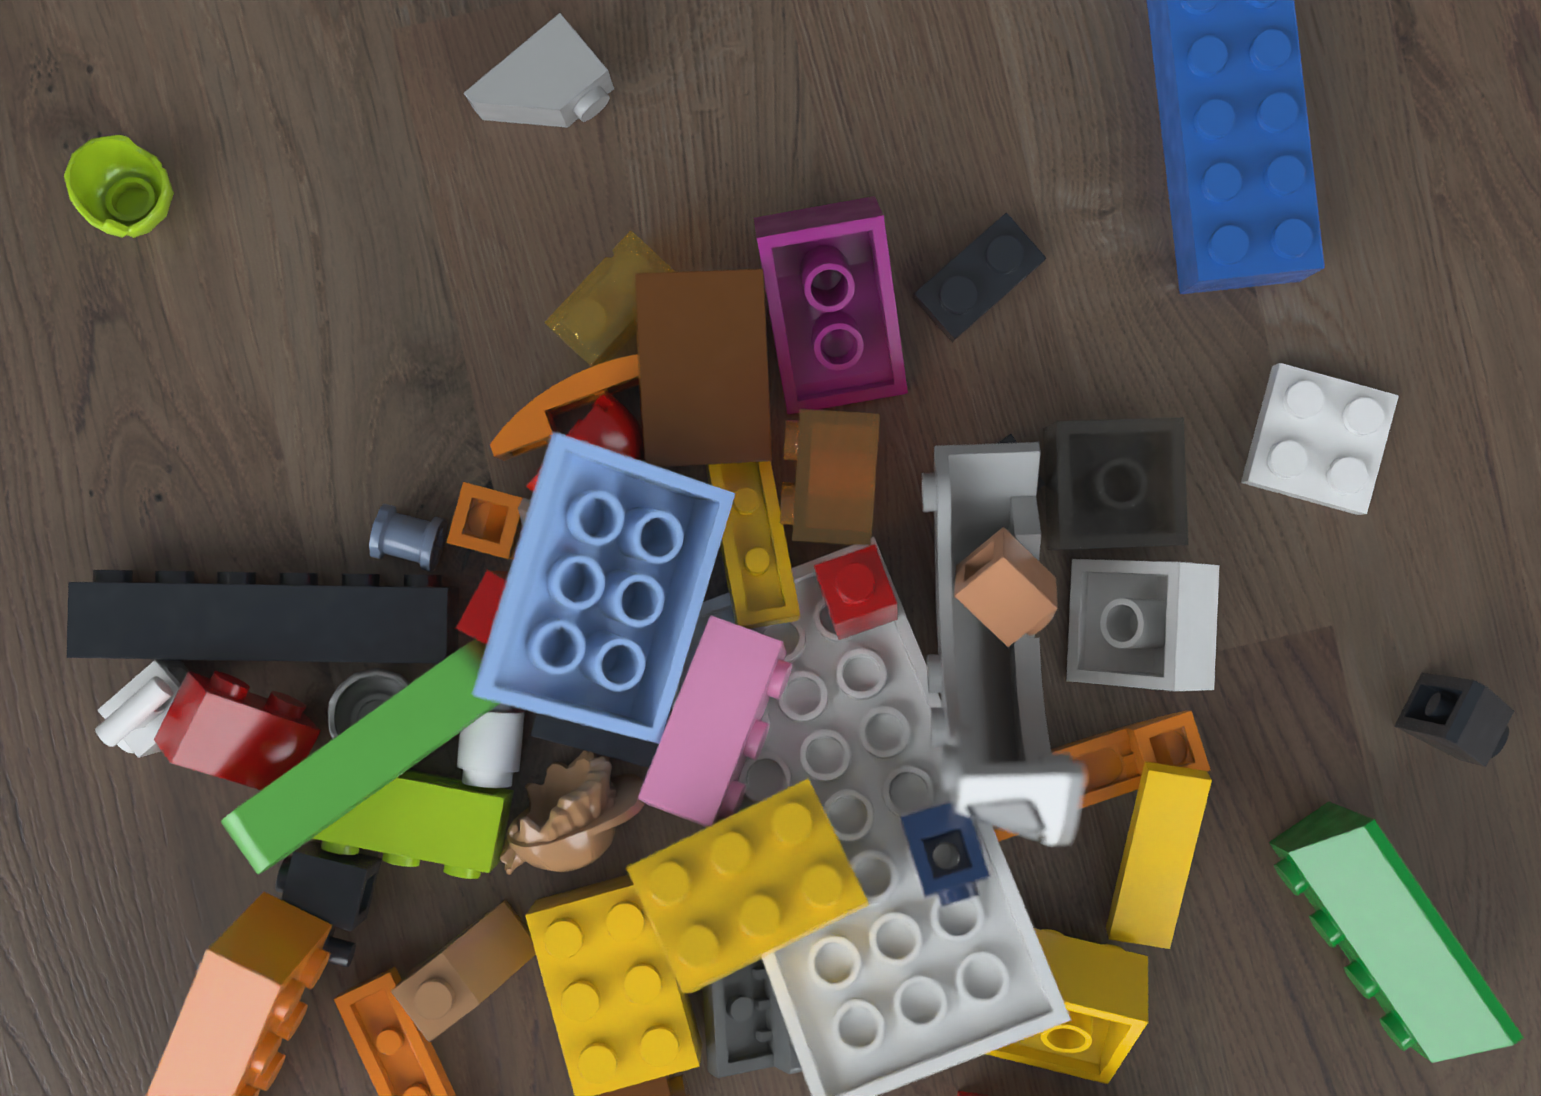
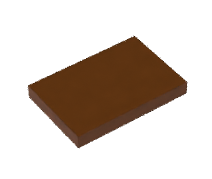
(702, 367)

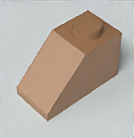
(465, 970)

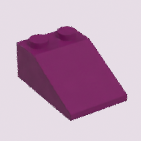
(832, 304)

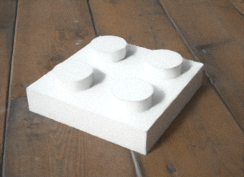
(1319, 439)

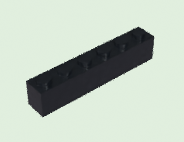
(262, 620)

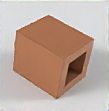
(1006, 588)

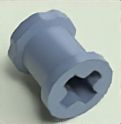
(407, 537)

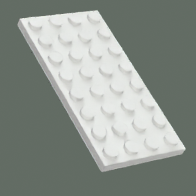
(904, 978)

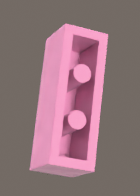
(716, 724)

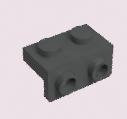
(746, 1025)

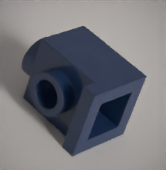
(940, 826)

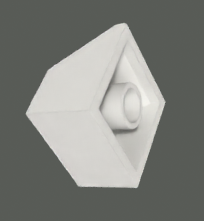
(1143, 624)

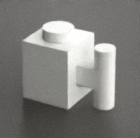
(140, 707)

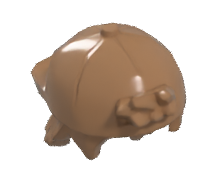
(571, 815)

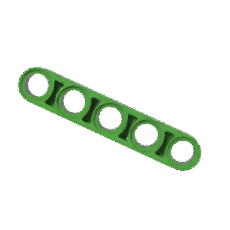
(360, 760)

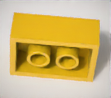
(747, 887)
(611, 989)

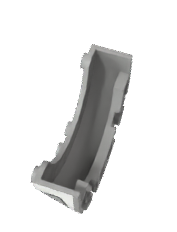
(992, 694)

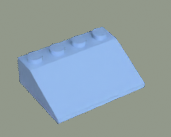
(604, 591)

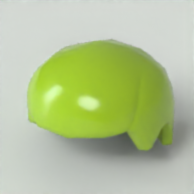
(118, 186)

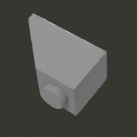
(544, 81)

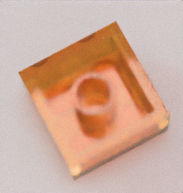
(832, 476)

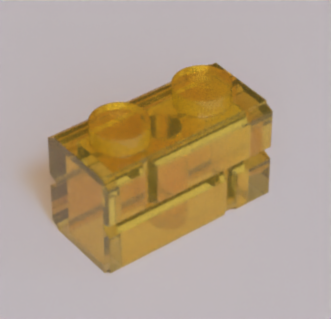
(601, 310)

